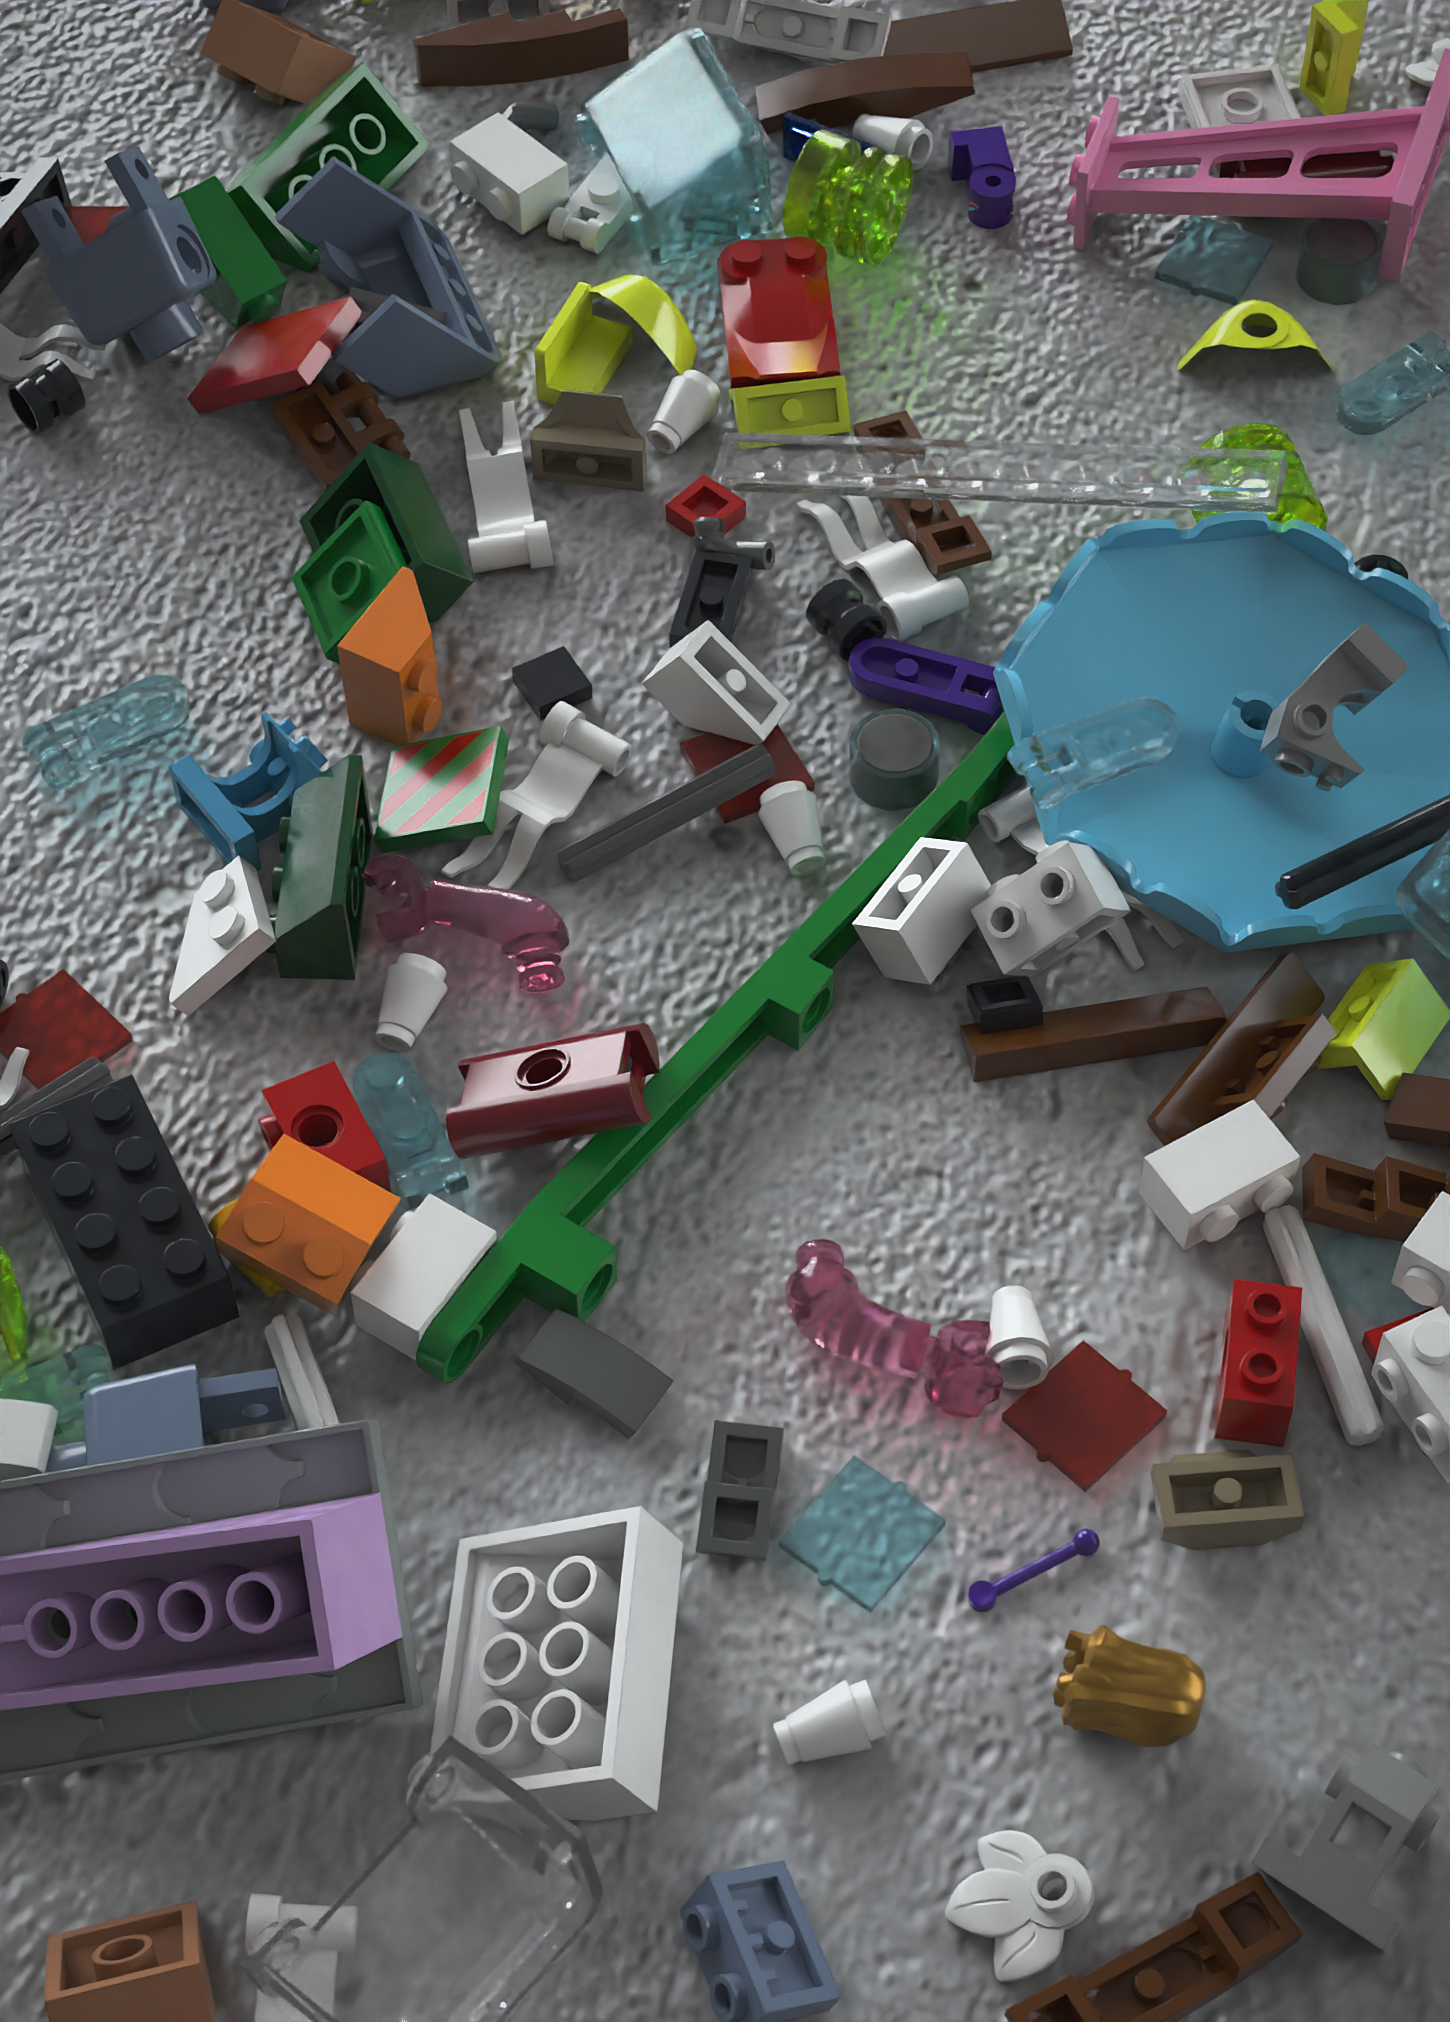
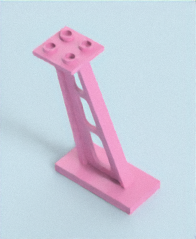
(1400, 196)

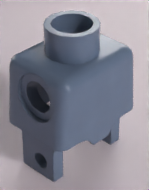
(133, 274)
(167, 1414)

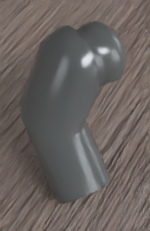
(532, 115)
(709, 537)

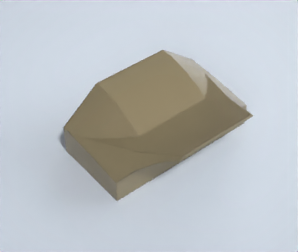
(589, 443)
(1226, 1499)

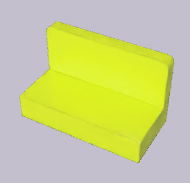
(1332, 52)
(579, 349)
(793, 407)
(1385, 1024)

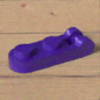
(926, 681)

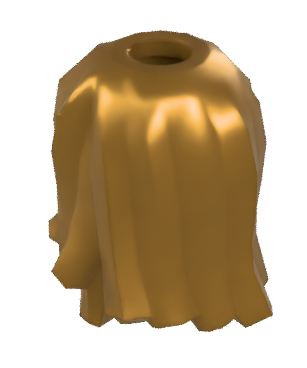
(1128, 1689)

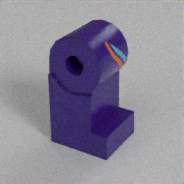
(986, 165)

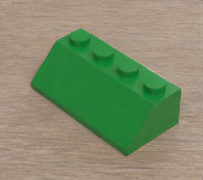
(346, 121)

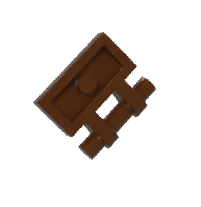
(322, 434)

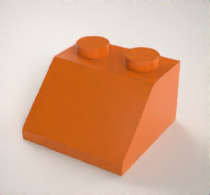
(392, 666)
(306, 1223)

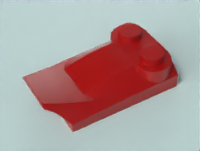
(777, 311)

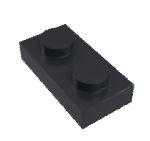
(712, 593)

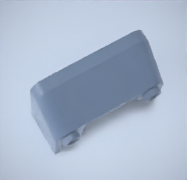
(397, 252)

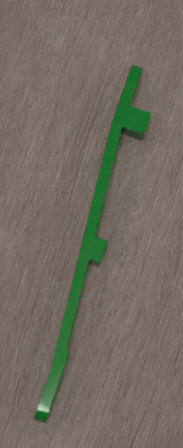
(547, 1248)

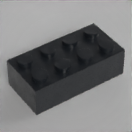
(124, 1221)

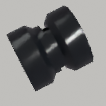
(46, 396)
(841, 614)

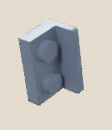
(757, 1946)

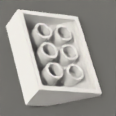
(565, 1659)

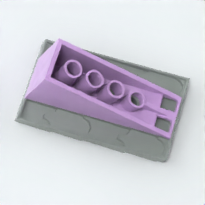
(200, 1599)

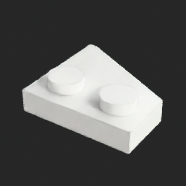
(222, 934)

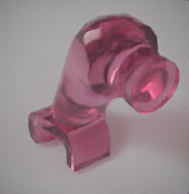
(516, 920)
(844, 1322)

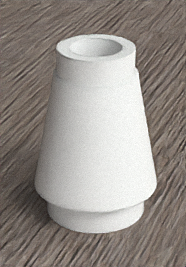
(896, 135)
(684, 410)
(794, 825)
(409, 999)
(1018, 1339)
(831, 1724)

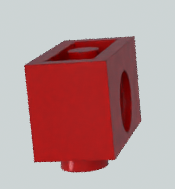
(322, 1109)
(1258, 1363)

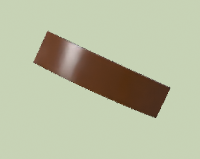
(929, 524)
(1177, 1969)

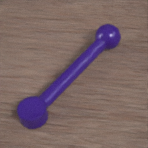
(983, 1594)

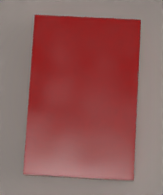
(275, 355)

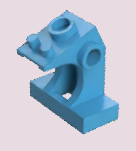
(218, 802)

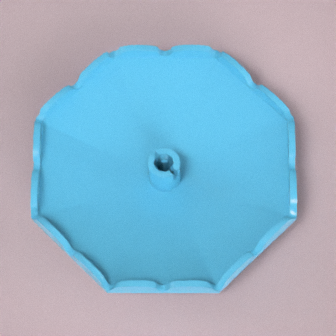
(1222, 634)

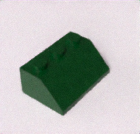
(412, 515)
(321, 878)

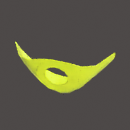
(655, 314)
(1229, 331)

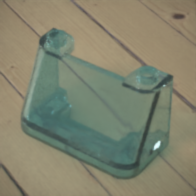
(681, 150)

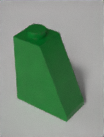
(247, 277)

